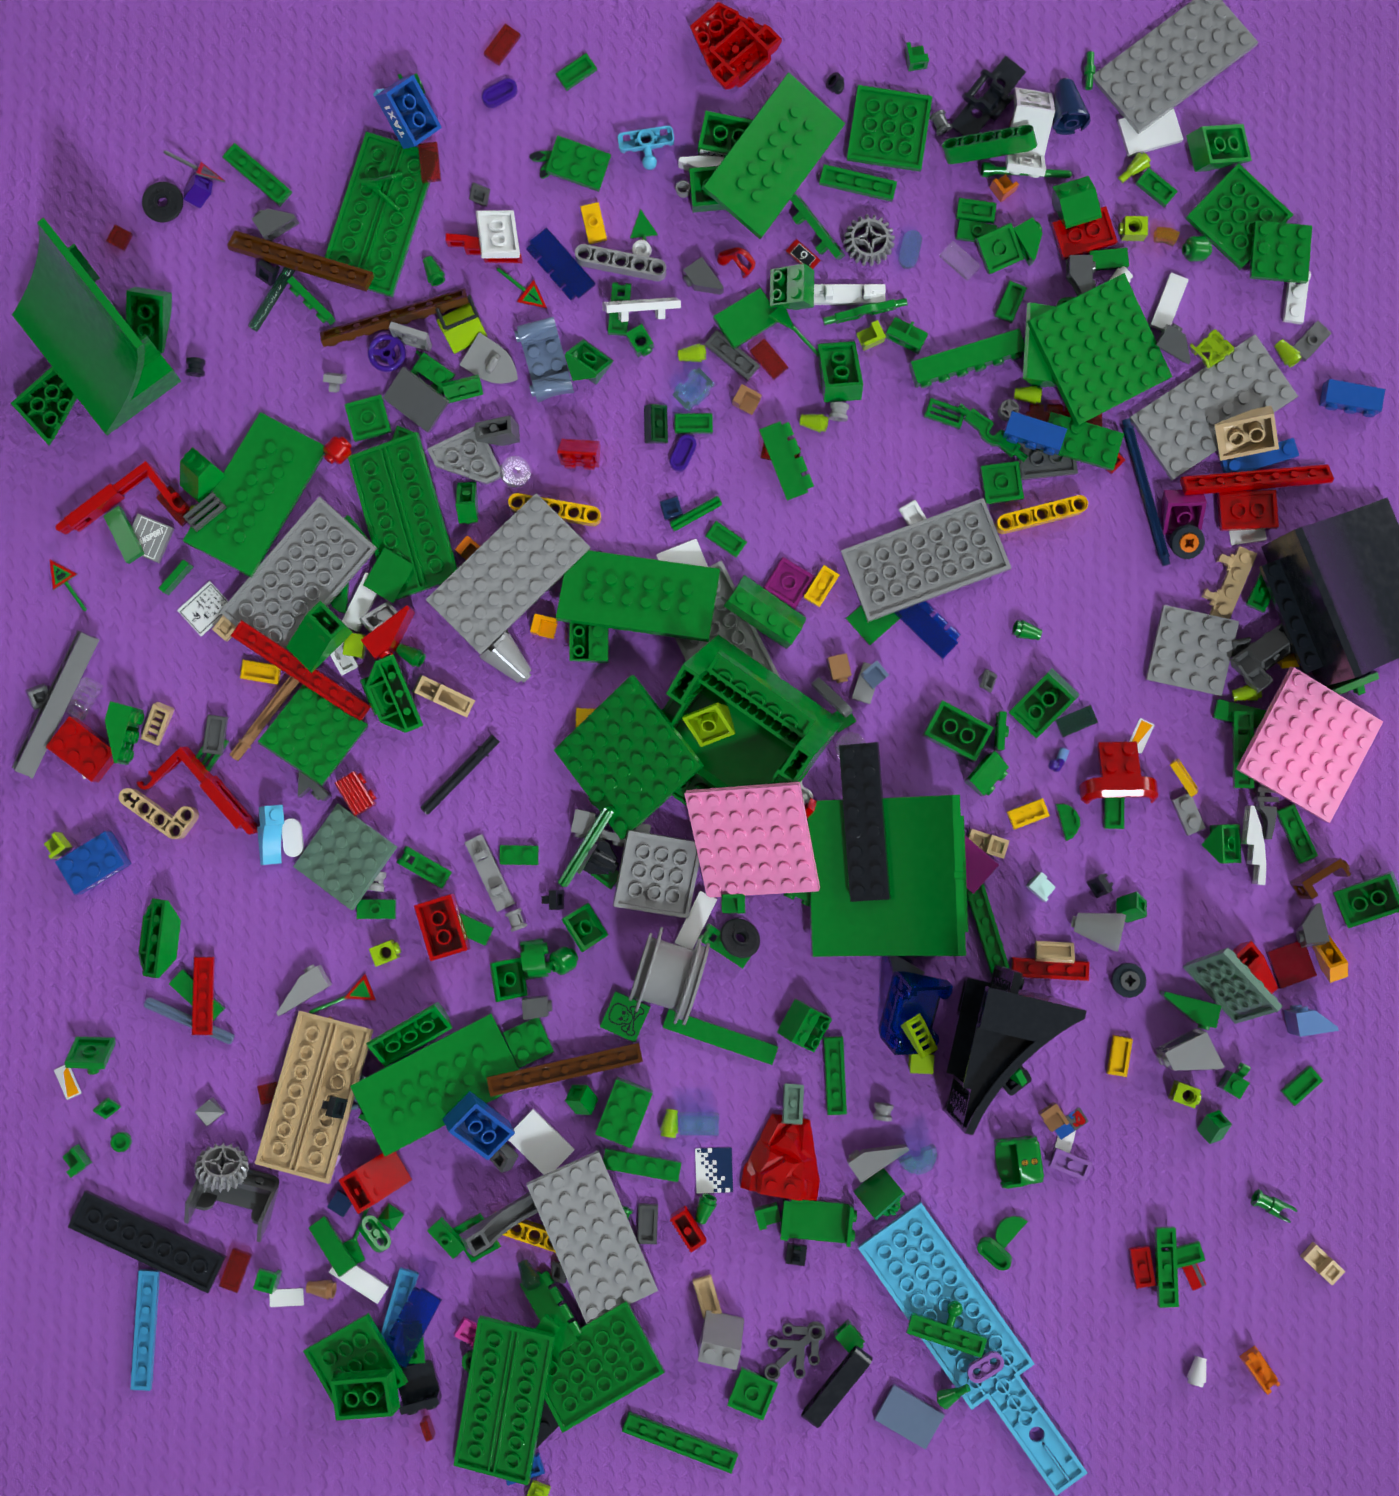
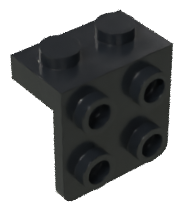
(421, 1389)

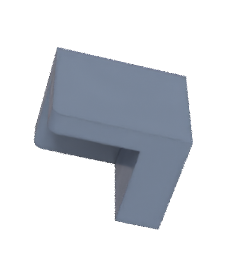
(874, 674)

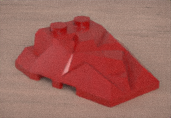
(733, 45)
(783, 1162)

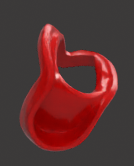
(731, 254)

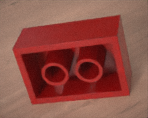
(82, 749)
(442, 927)

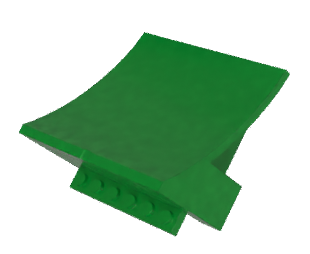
(88, 338)
(774, 723)
(925, 882)

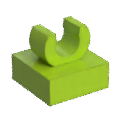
(538, 1489)

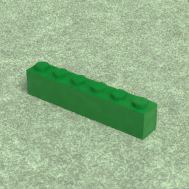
(967, 358)

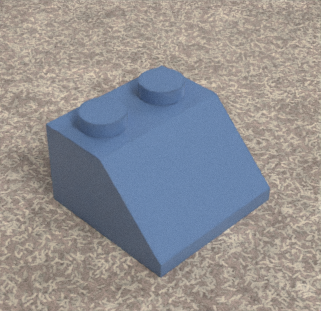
(1305, 1021)

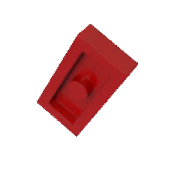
(1142, 1266)

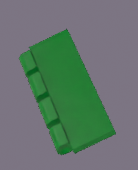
(783, 459)
(546, 1302)

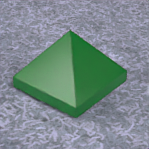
(106, 1108)
(391, 1216)

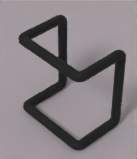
(461, 321)

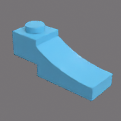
(270, 834)

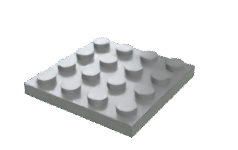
(1192, 650)
(657, 874)

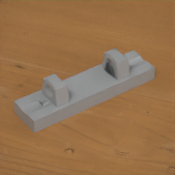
(489, 873)

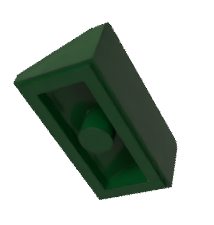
(655, 424)

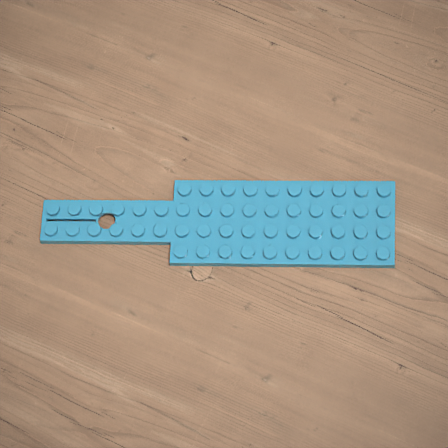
(923, 1278)

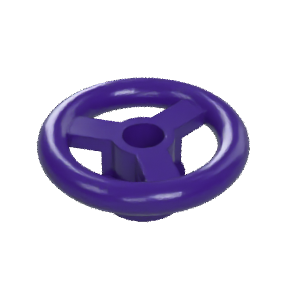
(381, 352)

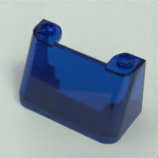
(907, 997)

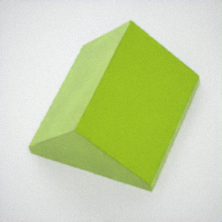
(464, 334)
(710, 723)

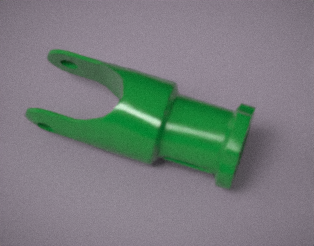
(1271, 1204)

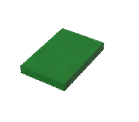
(745, 318)

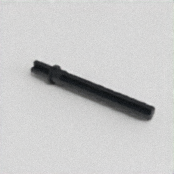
(442, 792)

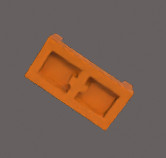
(1259, 1369)

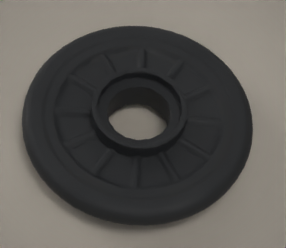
(158, 191)
(732, 945)

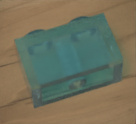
(699, 1123)

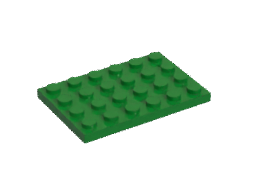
(600, 1367)

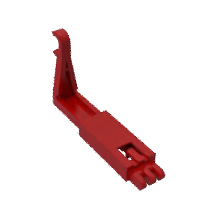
(112, 495)
(210, 785)

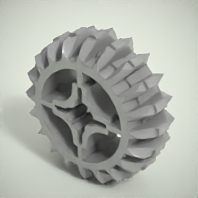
(884, 237)
(209, 1170)

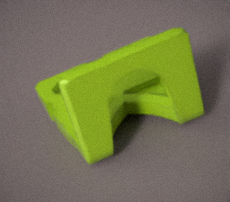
(1215, 346)

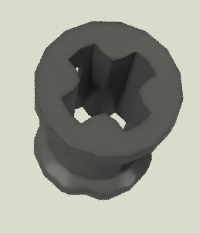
(940, 122)

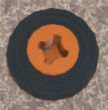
(1180, 541)

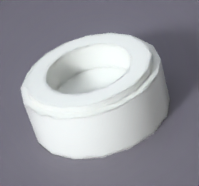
(642, 248)

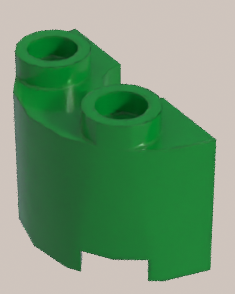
(534, 959)

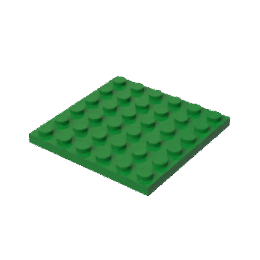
(1099, 349)
(628, 756)

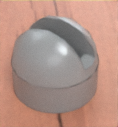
(683, 186)

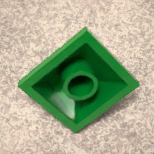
(587, 362)
(1224, 843)

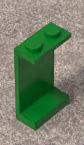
(818, 1221)

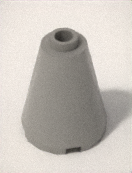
(507, 658)
(1101, 928)

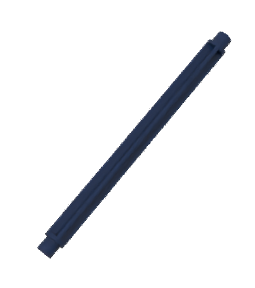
(1145, 491)

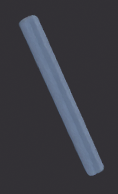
(185, 1019)

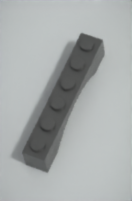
(1080, 273)
(493, 1227)

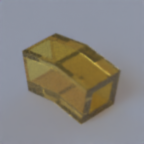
(1166, 235)

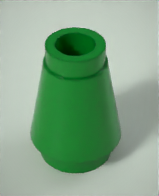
(433, 271)
(1026, 630)
(412, 655)
(705, 1207)

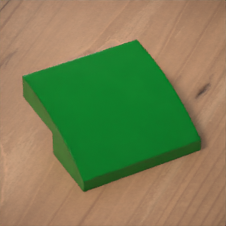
(879, 1193)

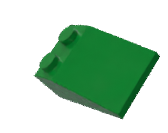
(1218, 147)
(149, 314)
(840, 372)
(1044, 703)
(1369, 899)

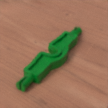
(872, 309)
(983, 426)

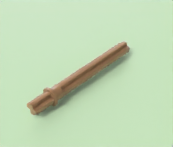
(263, 719)

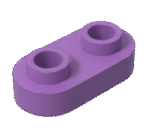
(986, 1368)

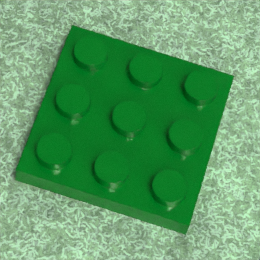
(1280, 252)

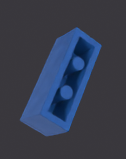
(1352, 397)
(1034, 433)

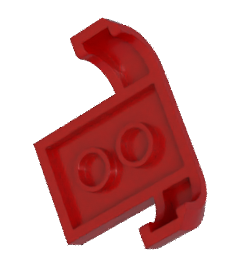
(1119, 774)

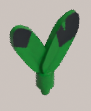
(541, 156)

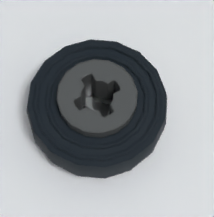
(1121, 978)

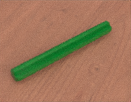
(585, 846)

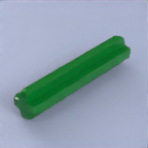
(695, 513)

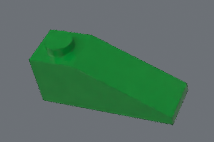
(1198, 1011)

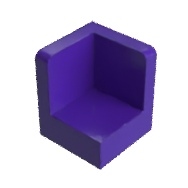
(198, 190)

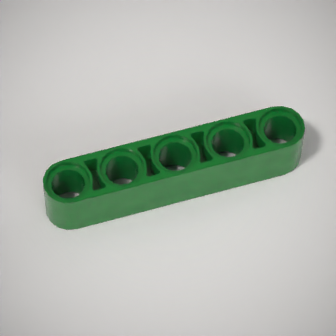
(989, 144)

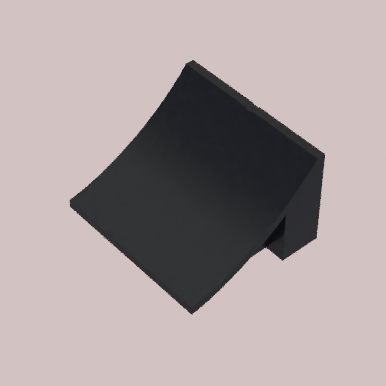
(1339, 591)
(995, 1036)

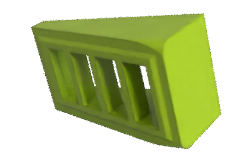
(910, 1032)

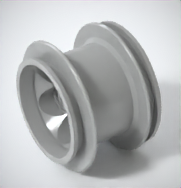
(669, 975)

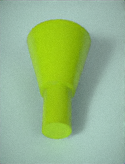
(1138, 164)

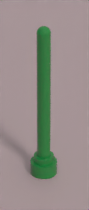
(989, 169)

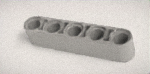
(613, 256)

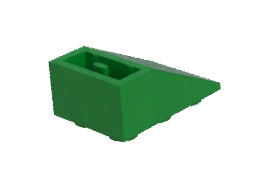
(317, 636)
(122, 729)

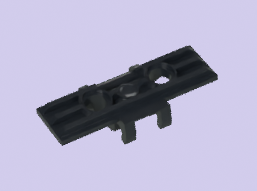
(994, 99)

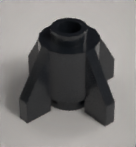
(602, 860)

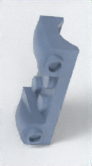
(544, 359)

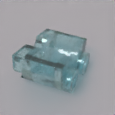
(694, 390)
(922, 1163)

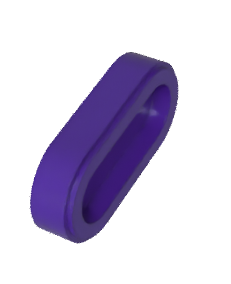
(499, 93)
(683, 453)

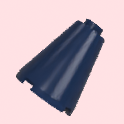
(1069, 108)

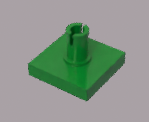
(90, 1053)

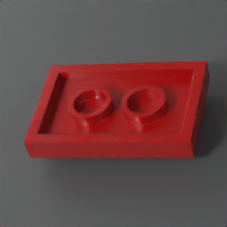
(1084, 237)
(1248, 510)

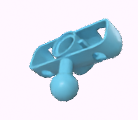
(649, 161)

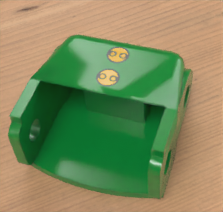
(1018, 1161)

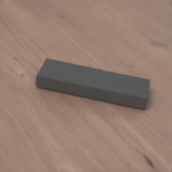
(732, 357)

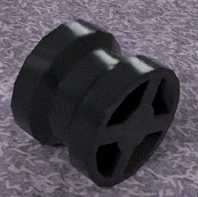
(195, 367)

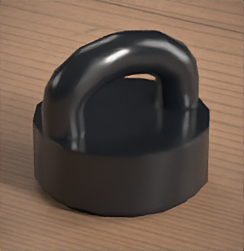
(835, 83)

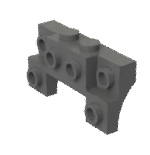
(1261, 656)

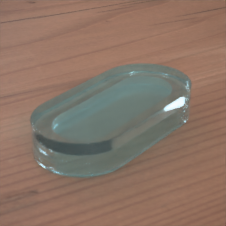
(910, 249)

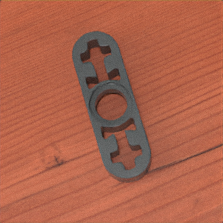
(832, 697)

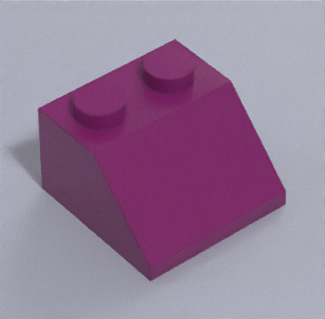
(1181, 510)

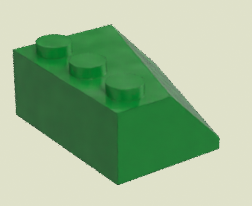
(46, 404)

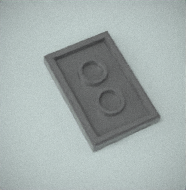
(416, 399)
(1044, 466)

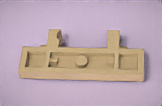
(1237, 572)

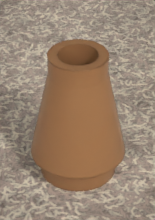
(324, 1289)

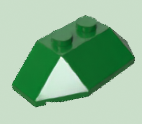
(392, 696)
(158, 938)

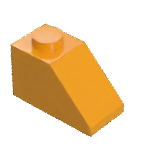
(1331, 961)

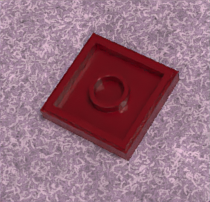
(1291, 964)

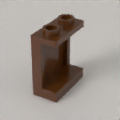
(1304, 883)

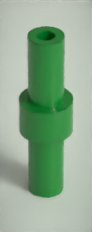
(1089, 70)

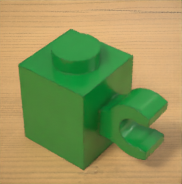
(1233, 1082)

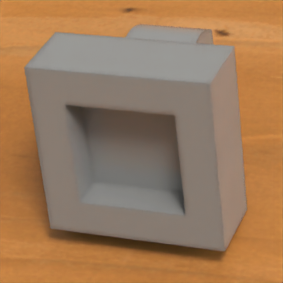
(335, 380)

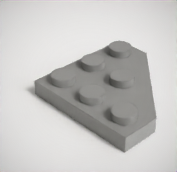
(466, 457)

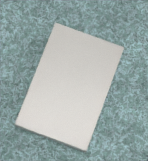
(1158, 135)
(497, 234)
(540, 1143)

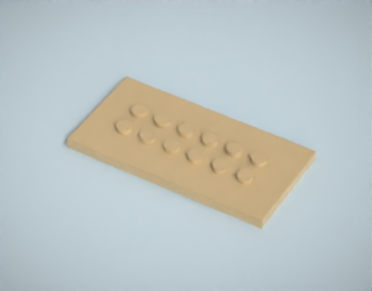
(319, 1063)

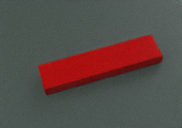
(1051, 970)
(203, 996)

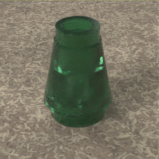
(529, 1277)

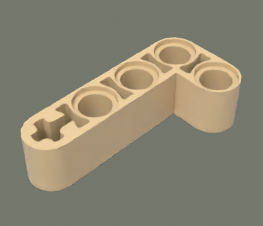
(155, 810)

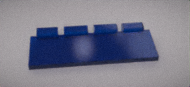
(565, 267)
(930, 629)
(415, 1322)

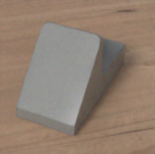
(378, 616)

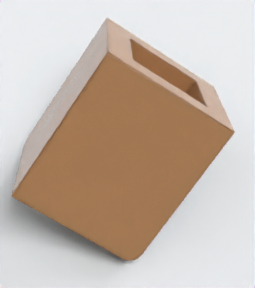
(746, 399)
(1053, 1117)

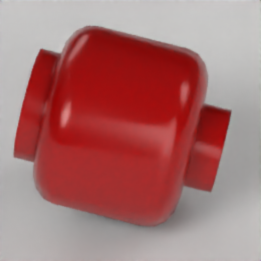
(337, 450)

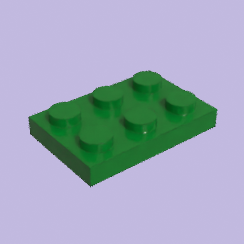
(578, 163)

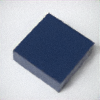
(671, 508)
(340, 1203)

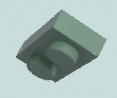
(792, 1104)

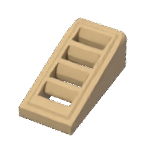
(163, 725)

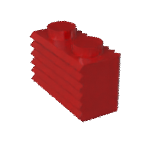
(356, 793)
(688, 1228)

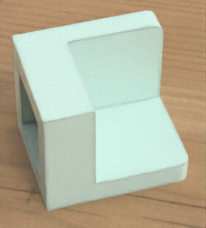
(1041, 886)

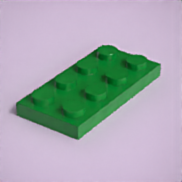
(1088, 442)

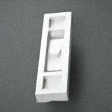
(848, 294)
(624, 307)

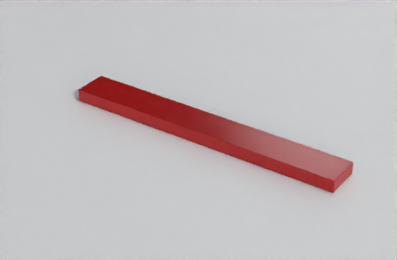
(1256, 479)
(292, 666)

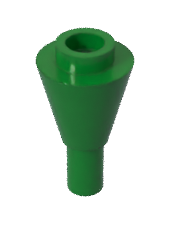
(948, 1397)

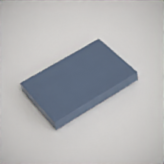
(909, 1416)

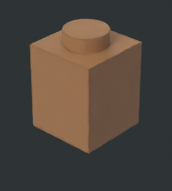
(839, 668)

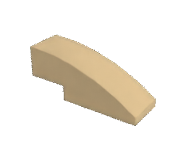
(443, 696)

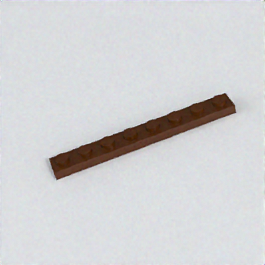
(300, 261)
(400, 316)
(564, 1069)

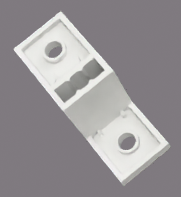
(1032, 109)

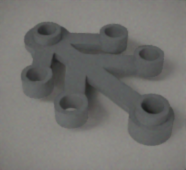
(797, 1347)

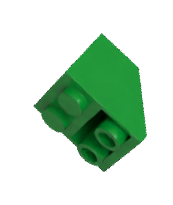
(792, 287)
(588, 643)
(804, 1025)

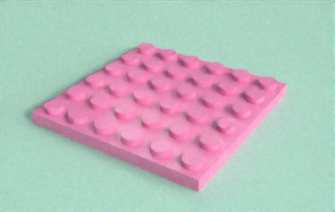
(1309, 744)
(753, 839)

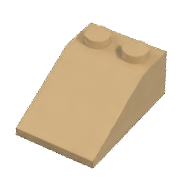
(1247, 433)

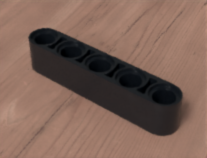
(836, 1386)

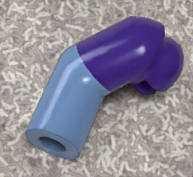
(1057, 764)

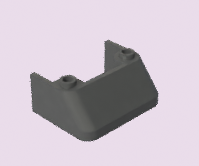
(256, 1193)

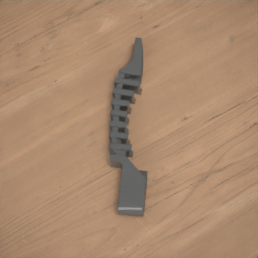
(1267, 812)

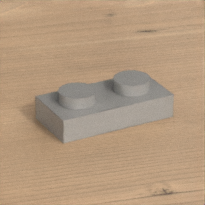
(1188, 814)

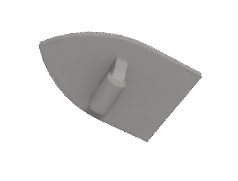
(489, 361)

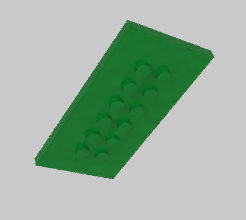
(773, 156)
(368, 228)
(258, 494)
(404, 510)
(640, 595)
(425, 1086)
(504, 1400)

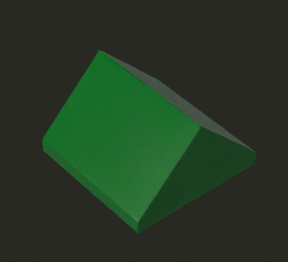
(584, 927)
(508, 979)

